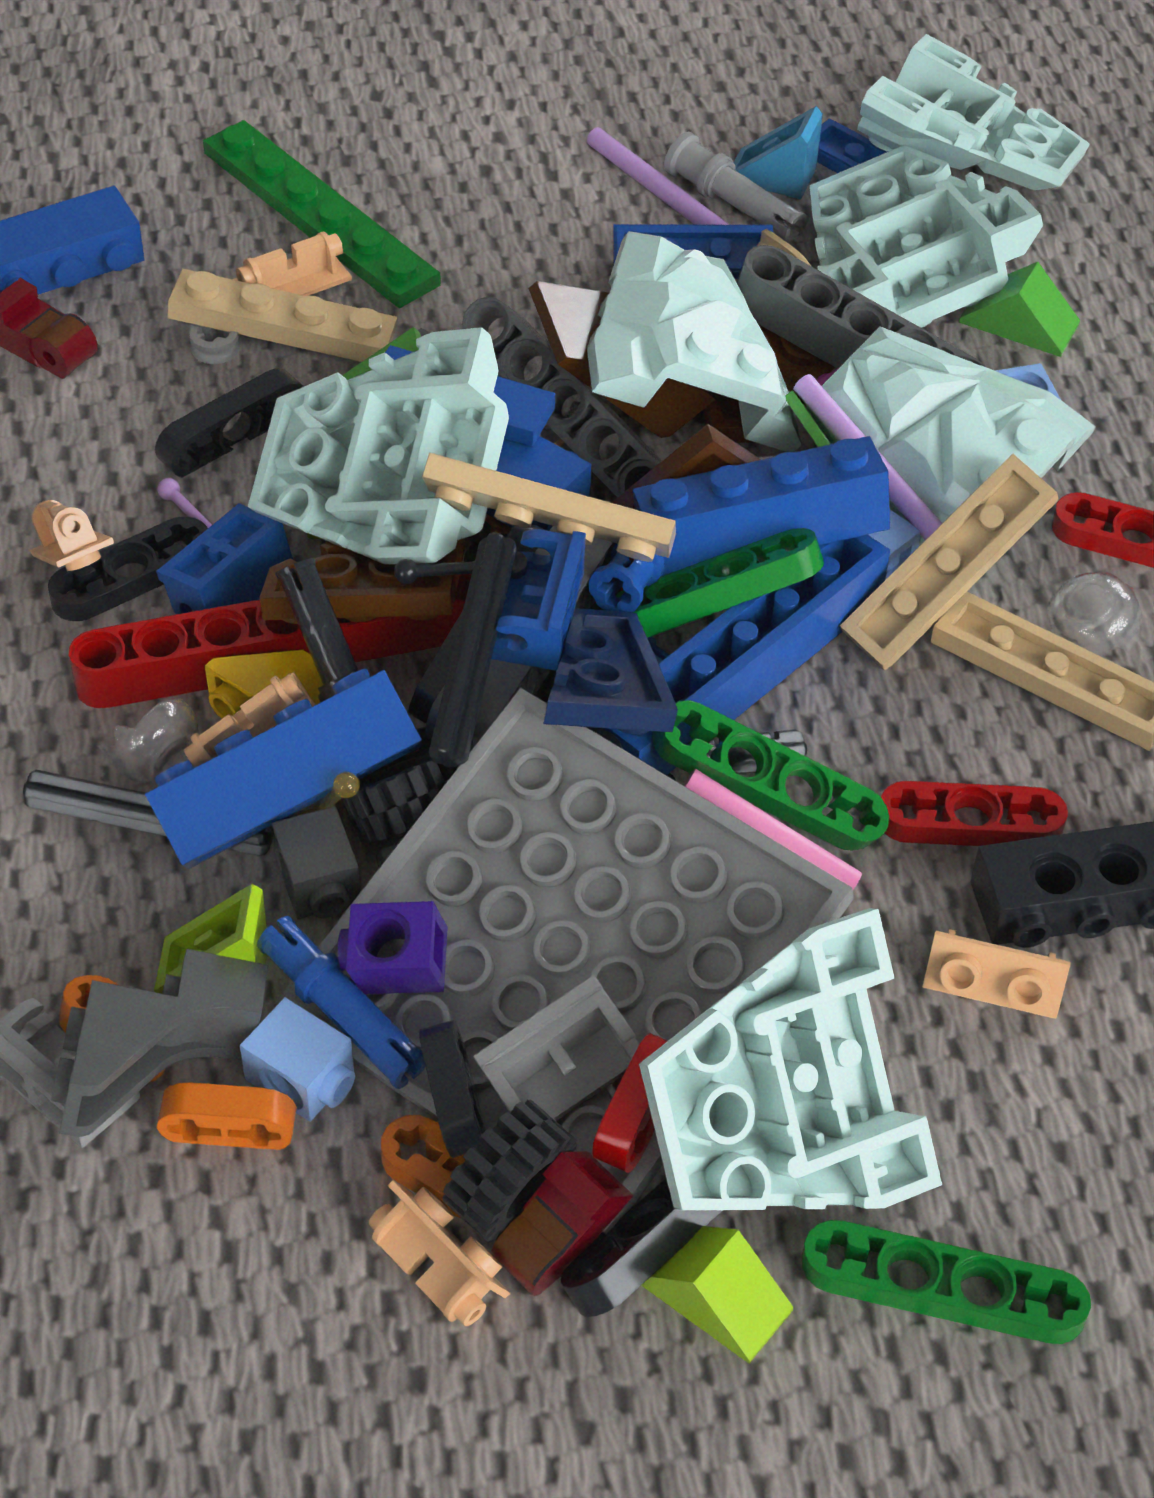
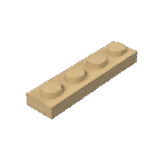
(279, 316)
(523, 500)
(949, 562)
(1049, 667)

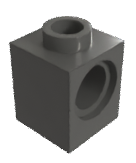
(316, 863)

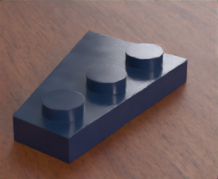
(610, 677)

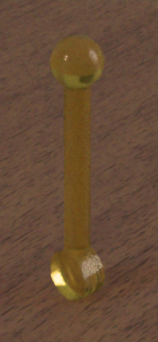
(344, 786)

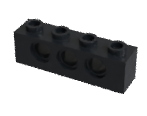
(1066, 884)

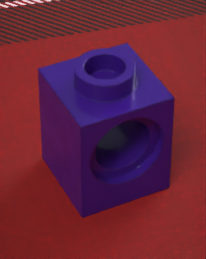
(415, 967)

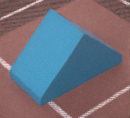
(784, 157)

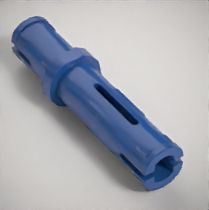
(322, 982)

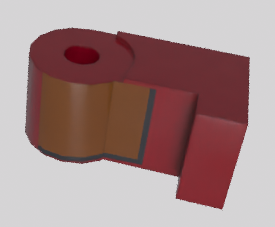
(43, 333)
(560, 1220)

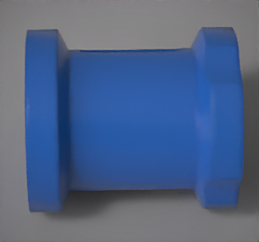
(620, 573)

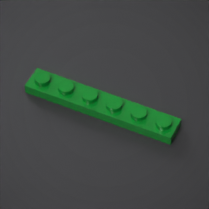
(317, 208)

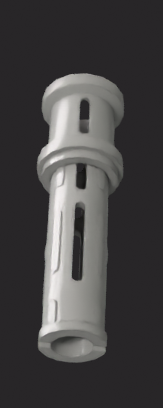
(717, 177)

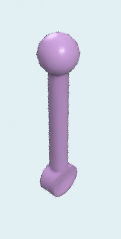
(170, 490)

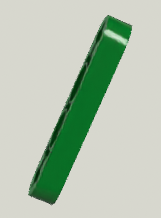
(728, 580)
(767, 787)
(946, 1270)

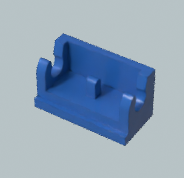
(225, 562)
(542, 601)

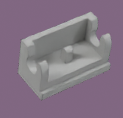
(561, 1052)
(31, 1061)

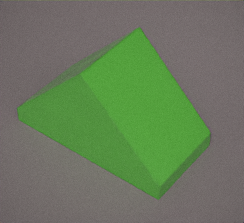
(1026, 312)

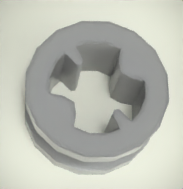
(213, 352)

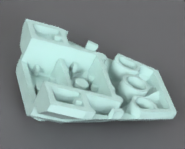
(961, 120)
(918, 234)
(690, 323)
(948, 418)
(354, 451)
(787, 1087)

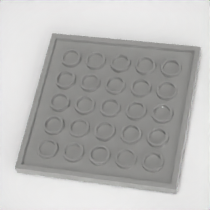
(577, 864)

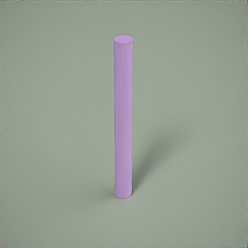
(652, 179)
(844, 428)

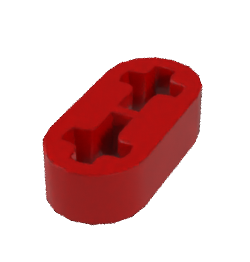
(628, 1119)

